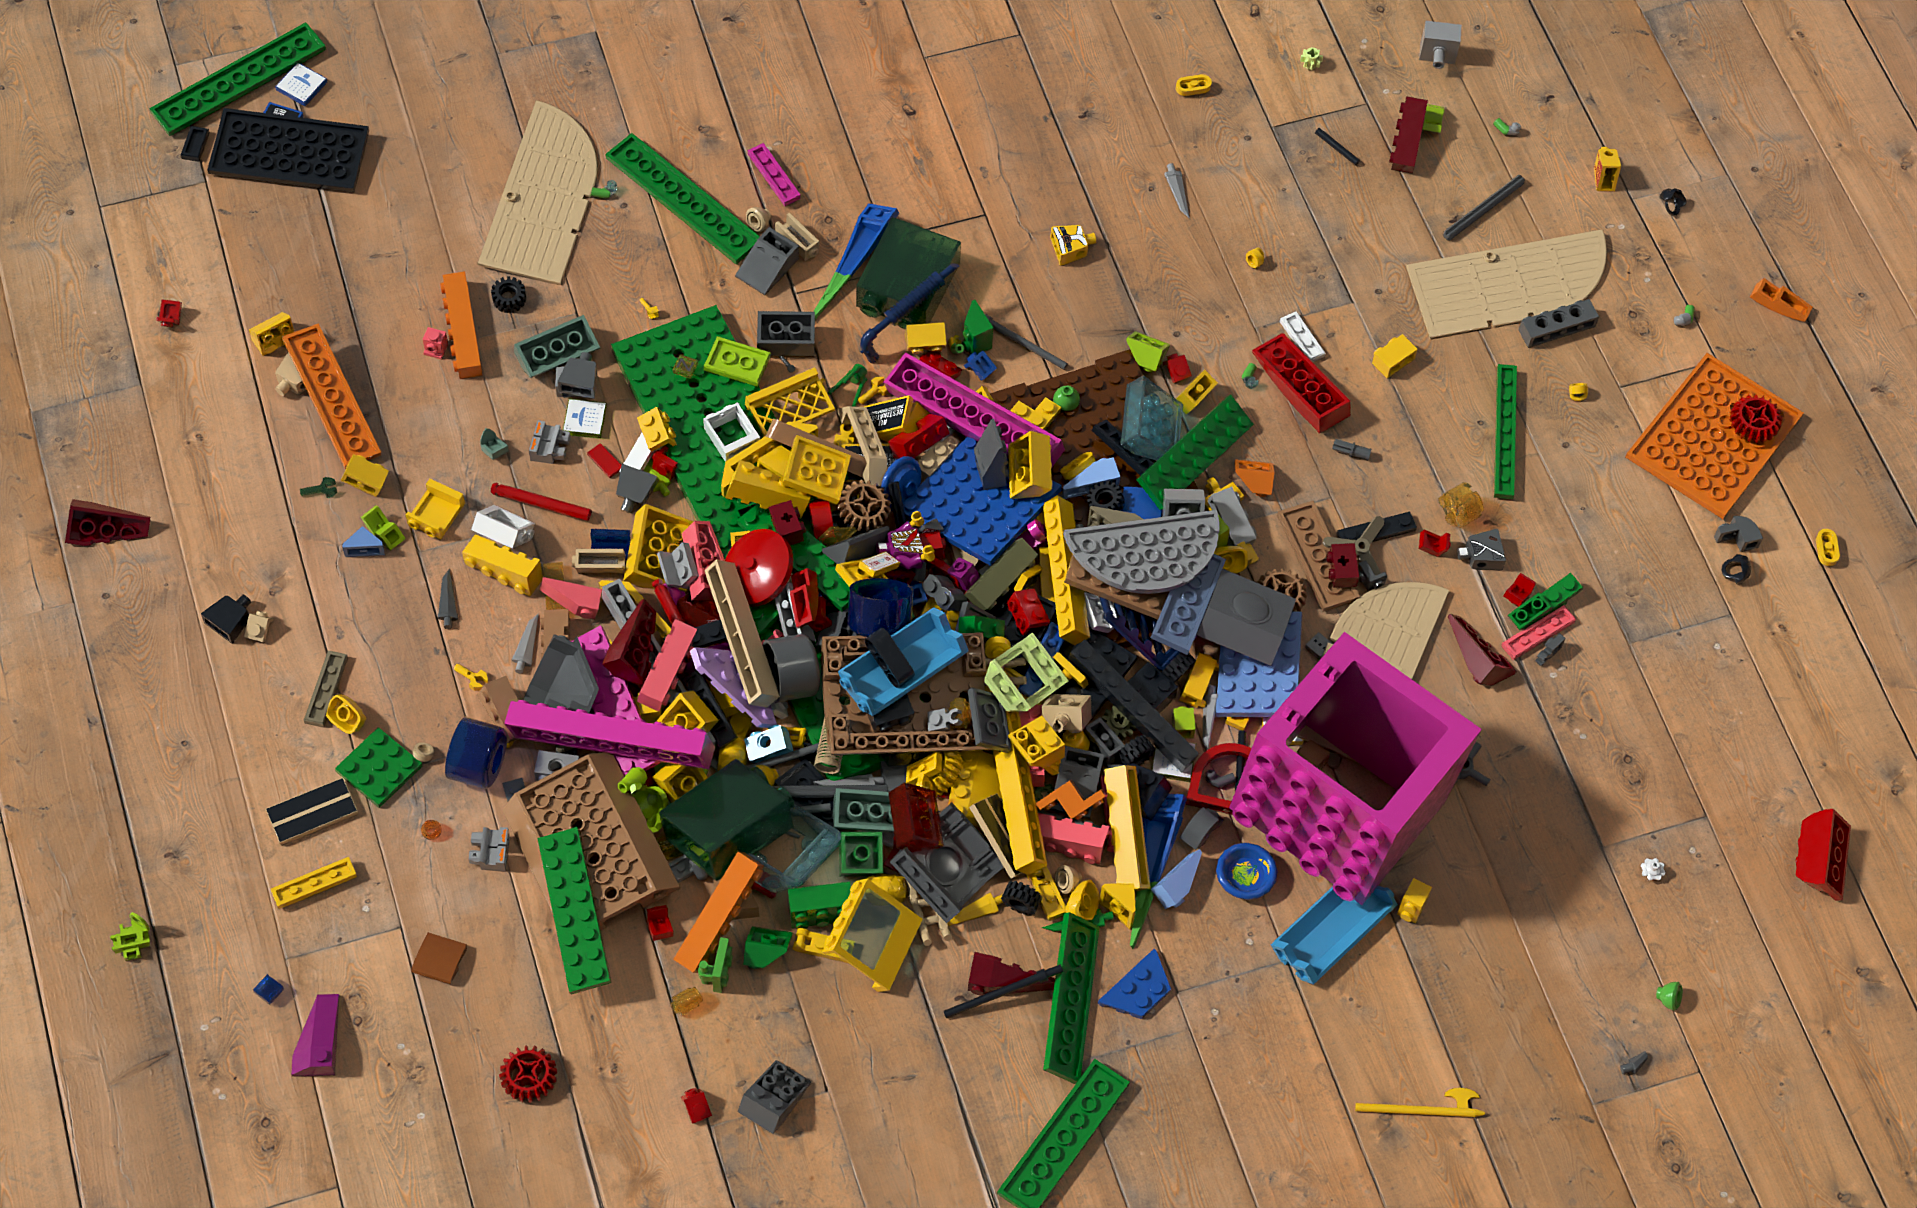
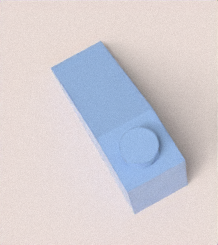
(1097, 472)
(1178, 881)

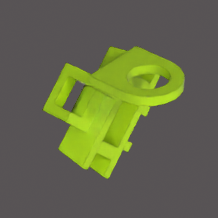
(139, 931)

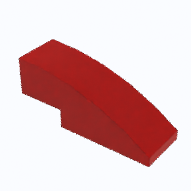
(804, 597)

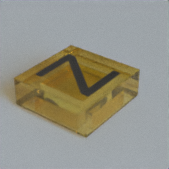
(685, 366)

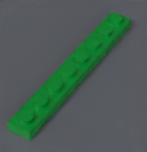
(1505, 431)

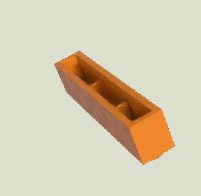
(462, 325)
(719, 911)

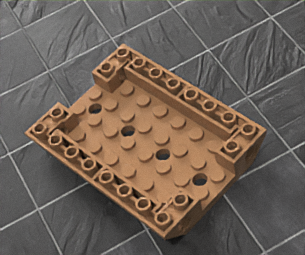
(850, 728)
(610, 828)

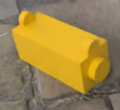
(1198, 680)

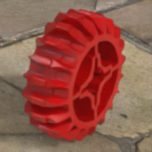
(1761, 428)
(516, 1086)

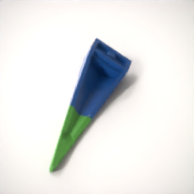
(863, 241)
(1159, 840)

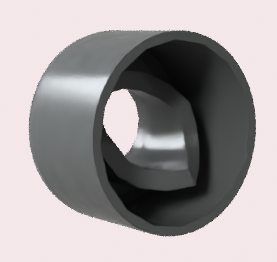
(793, 666)

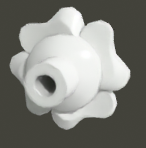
(1652, 869)

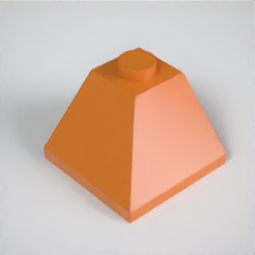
(1256, 476)

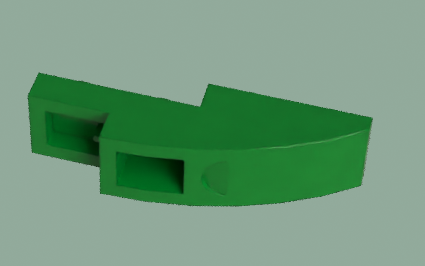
(1546, 602)

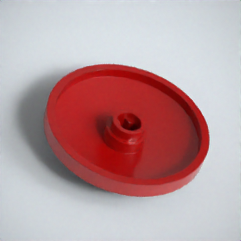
(762, 564)

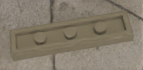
(325, 688)

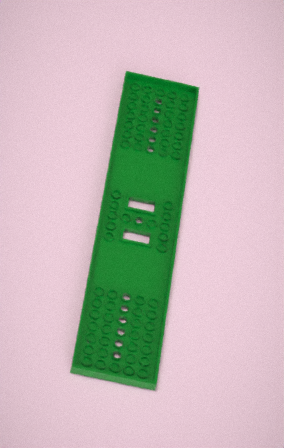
(648, 368)

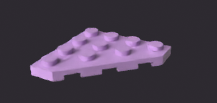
(722, 670)

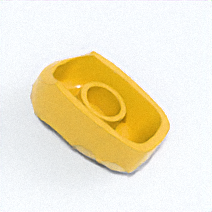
(1235, 557)
(345, 714)
(733, 751)
(891, 884)
(1084, 900)

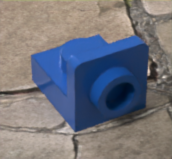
(980, 364)

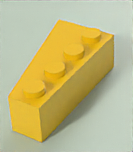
(764, 488)
(503, 564)

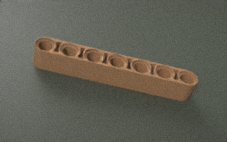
(786, 434)

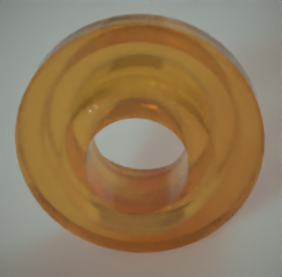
(431, 824)

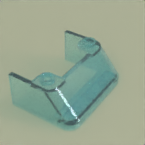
(817, 846)

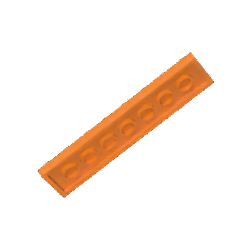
(331, 394)

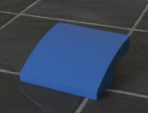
(1140, 503)

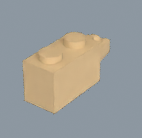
(937, 456)

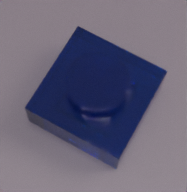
(268, 989)

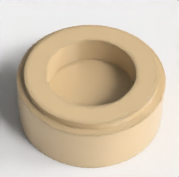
(423, 752)

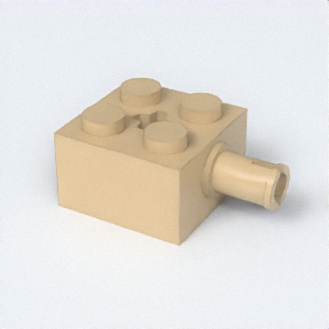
(1067, 712)

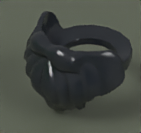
(1679, 199)
(1740, 577)

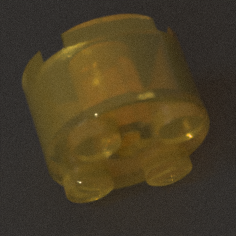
(1461, 505)

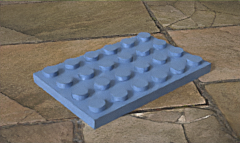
(1253, 687)

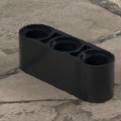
(889, 657)

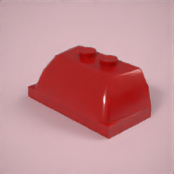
(1824, 852)

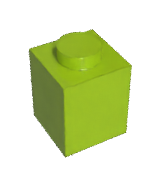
(1184, 721)

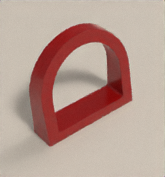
(1213, 803)

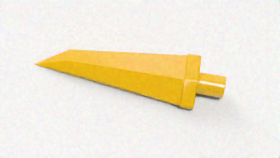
(979, 908)

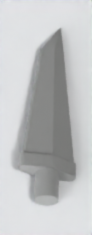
(1175, 182)
(524, 651)
(1209, 714)
(866, 779)

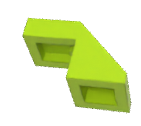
(1433, 118)
(382, 528)

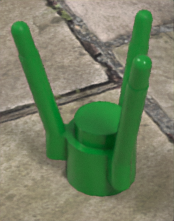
(855, 375)

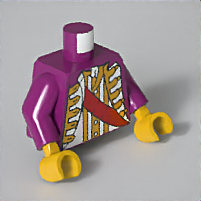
(906, 545)

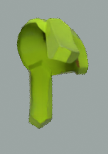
(650, 803)

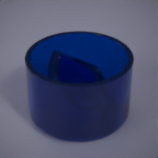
(879, 604)
(476, 753)

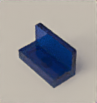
(610, 539)

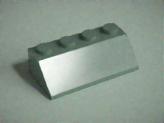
(555, 346)
(862, 810)

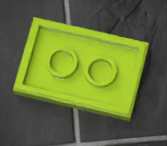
(737, 361)

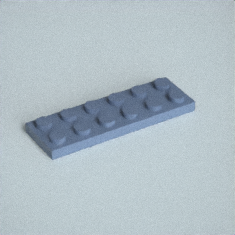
(1186, 608)

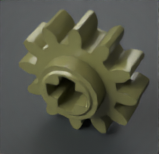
(1114, 719)

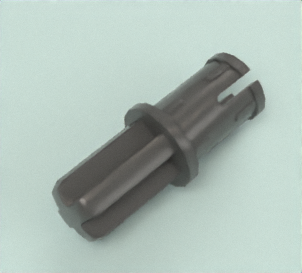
(1351, 449)

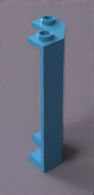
(927, 646)
(1330, 931)

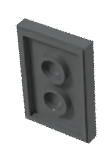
(989, 721)

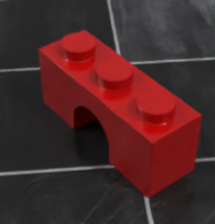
(930, 431)

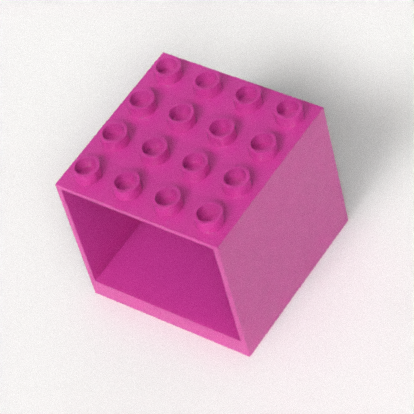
(1381, 724)

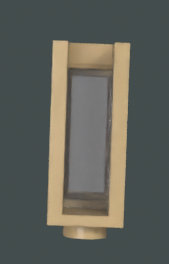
(800, 235)
(599, 561)

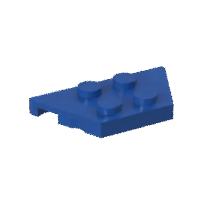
(1139, 989)

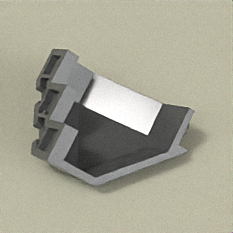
(563, 677)

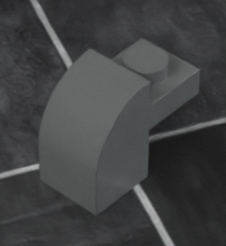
(1742, 530)
(1200, 827)

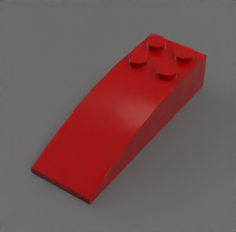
(1303, 383)

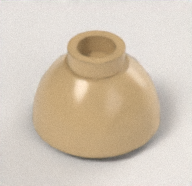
(758, 218)
(1067, 879)

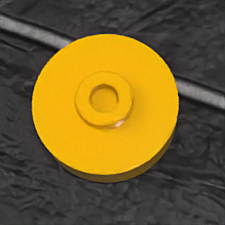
(996, 646)

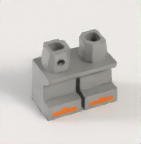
(546, 442)
(493, 849)

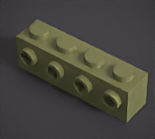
(1001, 575)

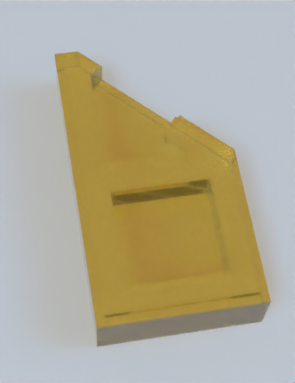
(835, 535)

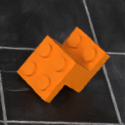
(1071, 800)

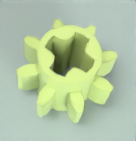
(1311, 58)

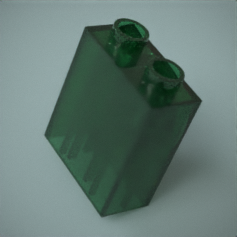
(901, 263)
(726, 816)

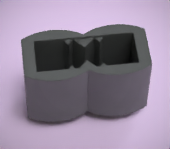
(944, 592)

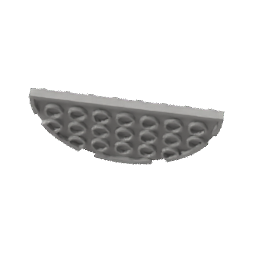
(1147, 553)

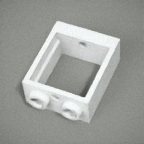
(721, 417)
(503, 526)

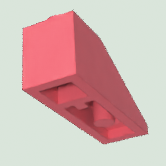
(576, 598)

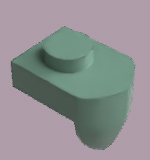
(492, 445)

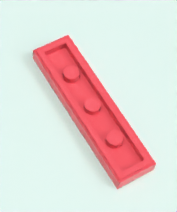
(1538, 632)

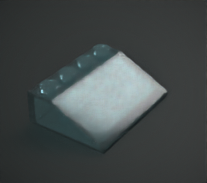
(1150, 419)

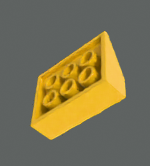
(652, 532)
(975, 783)

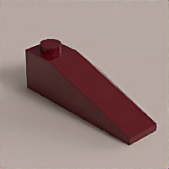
(100, 523)
(630, 650)
(1480, 659)
(990, 974)

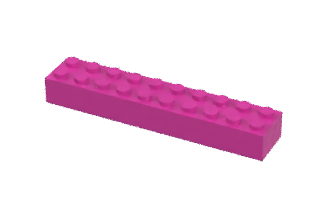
(961, 406)
(610, 734)

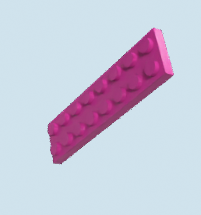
(613, 694)

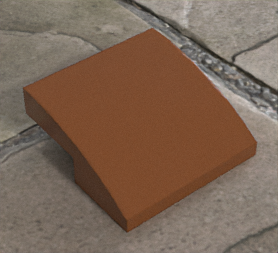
(439, 958)

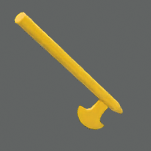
(1461, 1096)

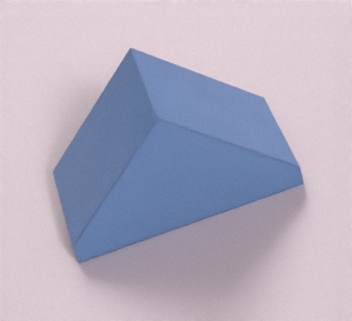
(363, 544)

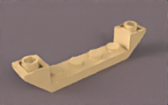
(868, 441)

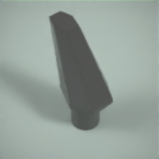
(1634, 1063)

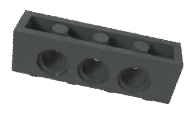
(1584, 319)

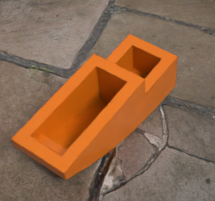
(1781, 300)

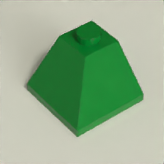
(765, 946)

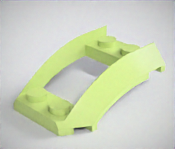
(1040, 662)

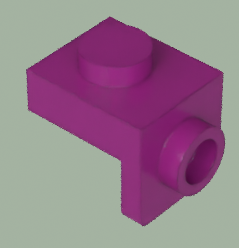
(964, 572)

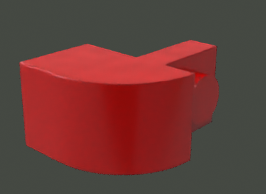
(820, 517)

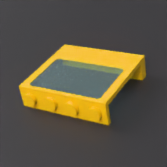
(873, 933)

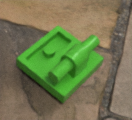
(718, 972)

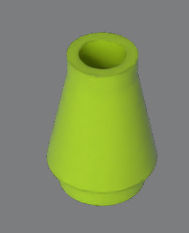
(634, 776)

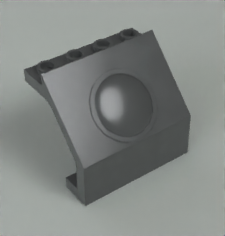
(1246, 617)
(951, 873)

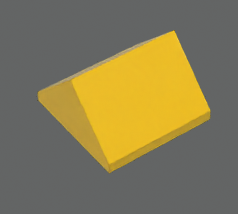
(1120, 900)

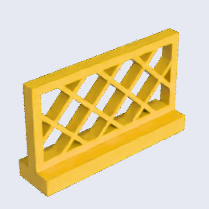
(785, 388)

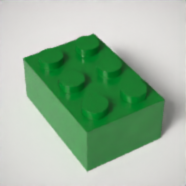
(817, 904)

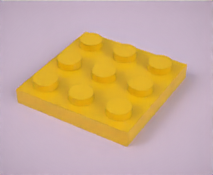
(816, 469)

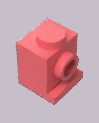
(435, 343)

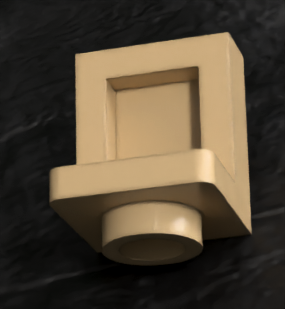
(258, 626)

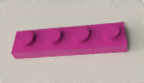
(774, 174)

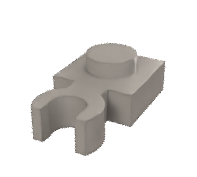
(942, 718)

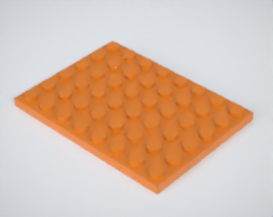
(1694, 443)

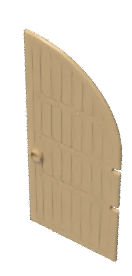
(543, 198)
(1507, 282)
(1392, 624)

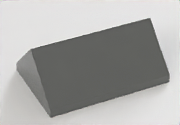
(857, 547)

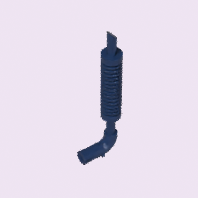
(901, 309)

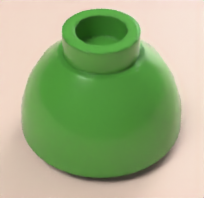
(1067, 398)
(1670, 995)

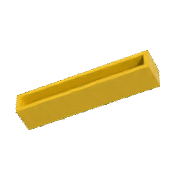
(1127, 826)

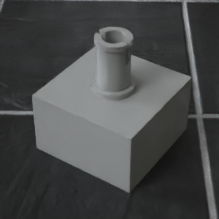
(1440, 43)
(1183, 501)

